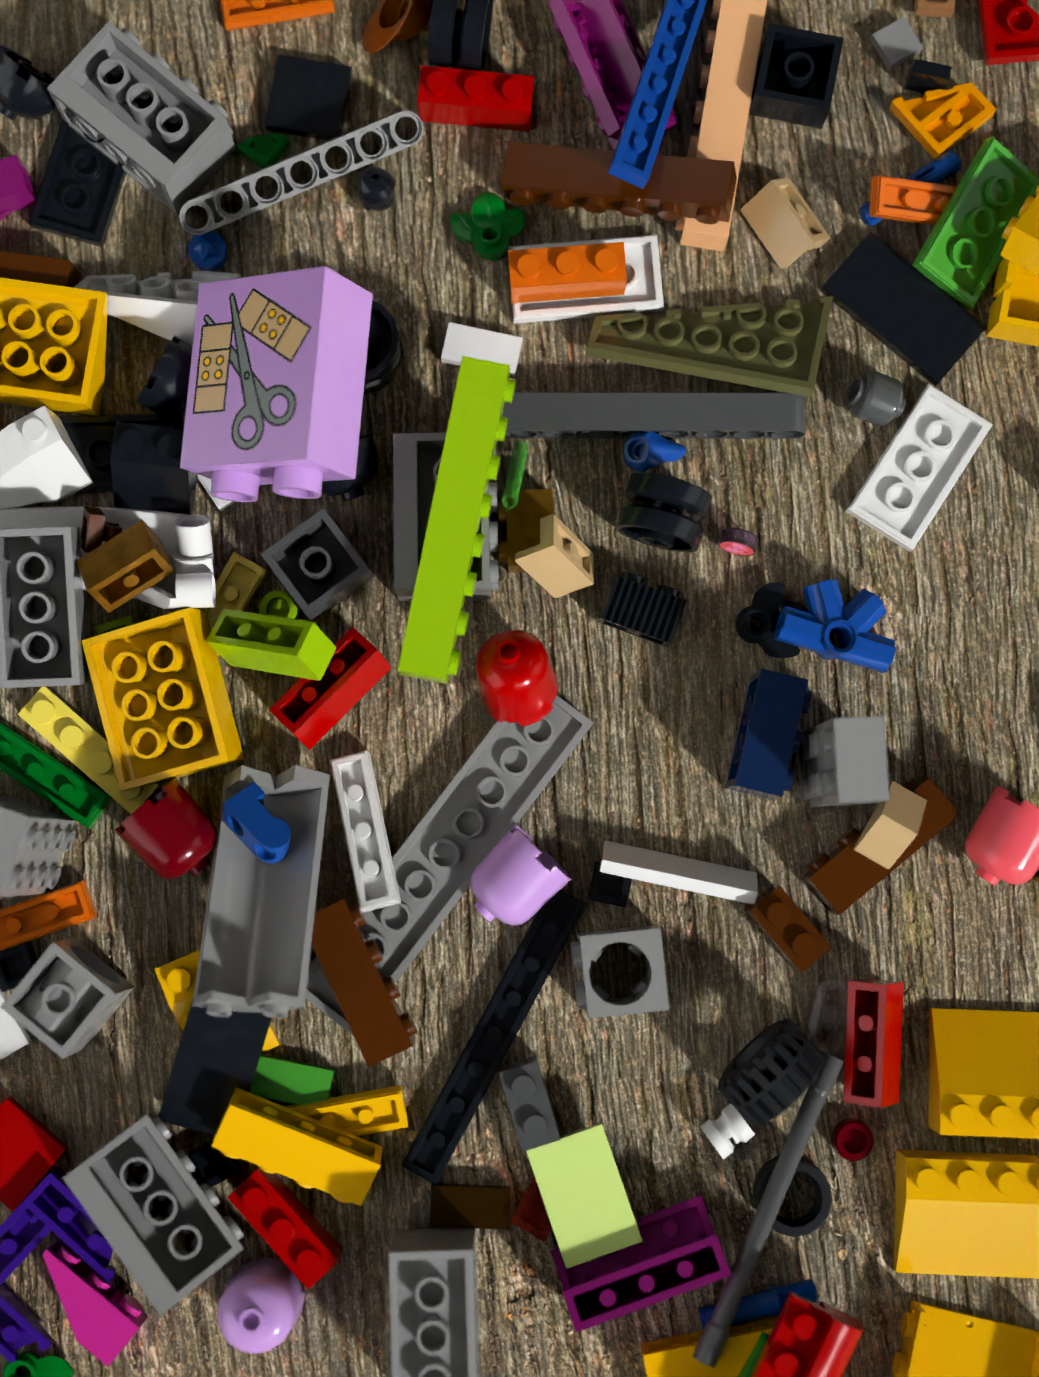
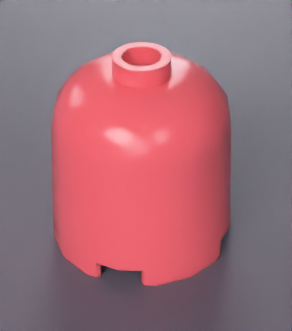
(1005, 839)

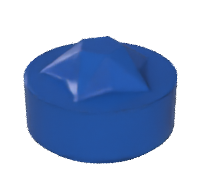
(208, 251)

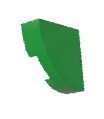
(264, 149)

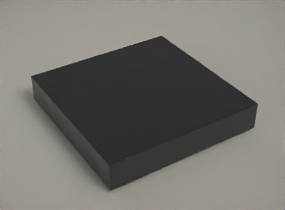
(308, 98)

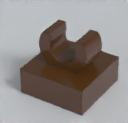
(95, 529)

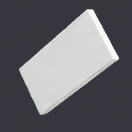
(641, 294)
(919, 468)

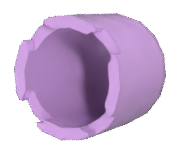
(515, 879)
(260, 1305)

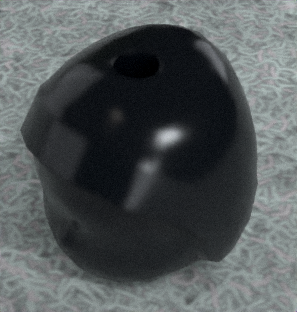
(375, 189)

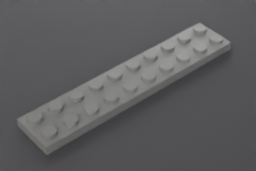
(457, 834)

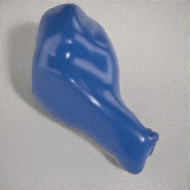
(650, 450)

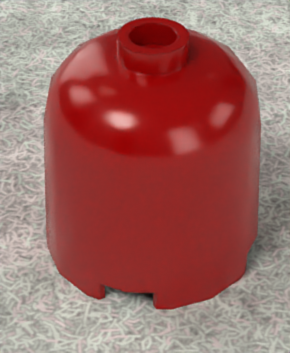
(516, 677)

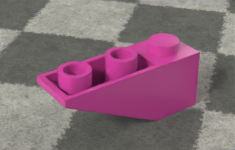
(96, 1311)

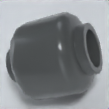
(875, 398)

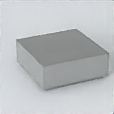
(896, 43)

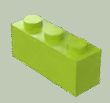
(272, 644)

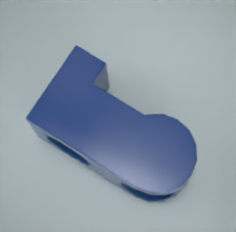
(255, 826)

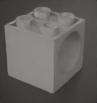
(646, 995)
(67, 997)

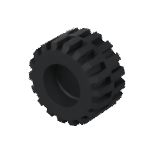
(771, 1072)

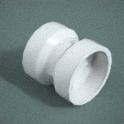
(727, 1130)

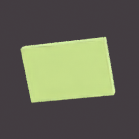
(584, 1195)

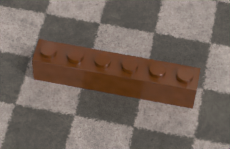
(581, 179)

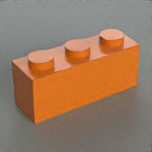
(567, 272)

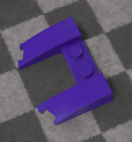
(45, 1209)

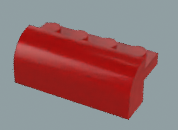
(809, 1341)

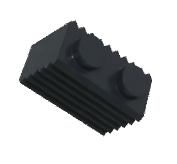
(642, 609)

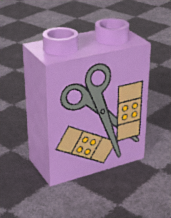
(276, 383)

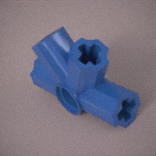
(848, 622)

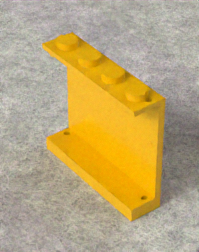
(963, 1345)

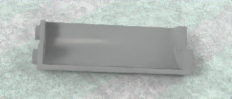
(263, 912)

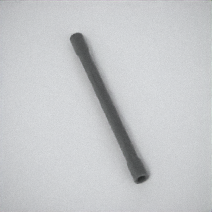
(718, 1326)

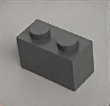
(529, 1103)

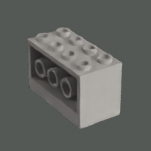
(146, 114)
(414, 482)
(31, 847)
(148, 1242)
(434, 1303)

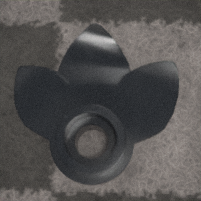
(767, 607)

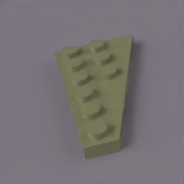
(728, 343)

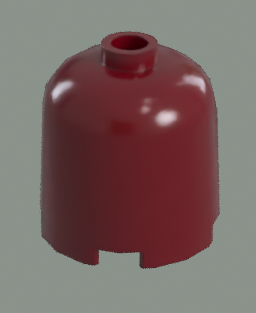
(170, 833)

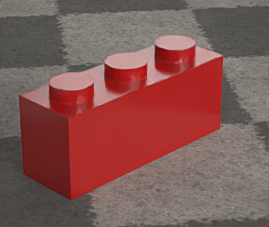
(475, 98)
(316, 706)
(873, 1042)
(286, 1226)

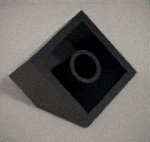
(149, 470)

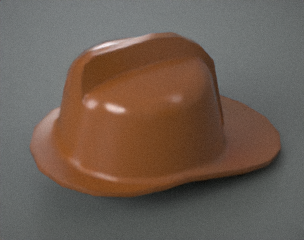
(396, 21)

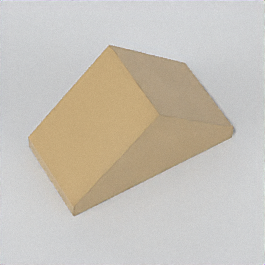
(892, 826)

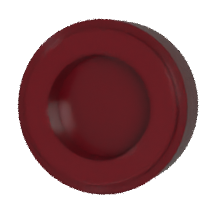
(852, 1139)

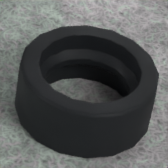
(819, 1210)

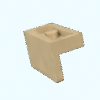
(784, 222)
(559, 561)

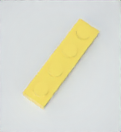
(81, 745)

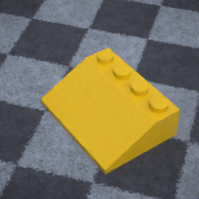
(52, 346)
(162, 699)
(983, 1073)
(966, 1214)

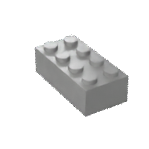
(41, 608)
(845, 762)

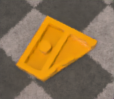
(943, 116)

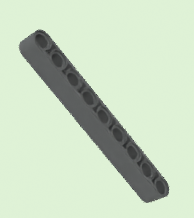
(667, 414)

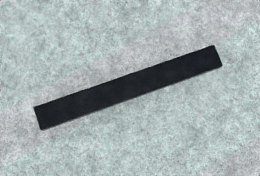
(493, 1036)

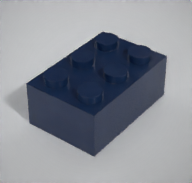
(768, 734)

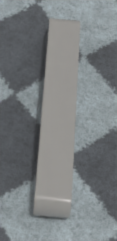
(320, 171)

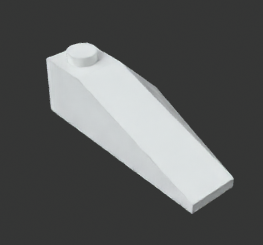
(157, 302)
(38, 461)

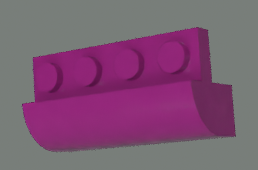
(607, 56)
(674, 1258)

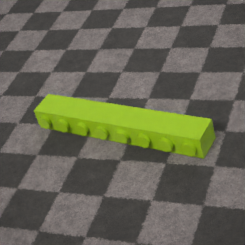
(455, 520)

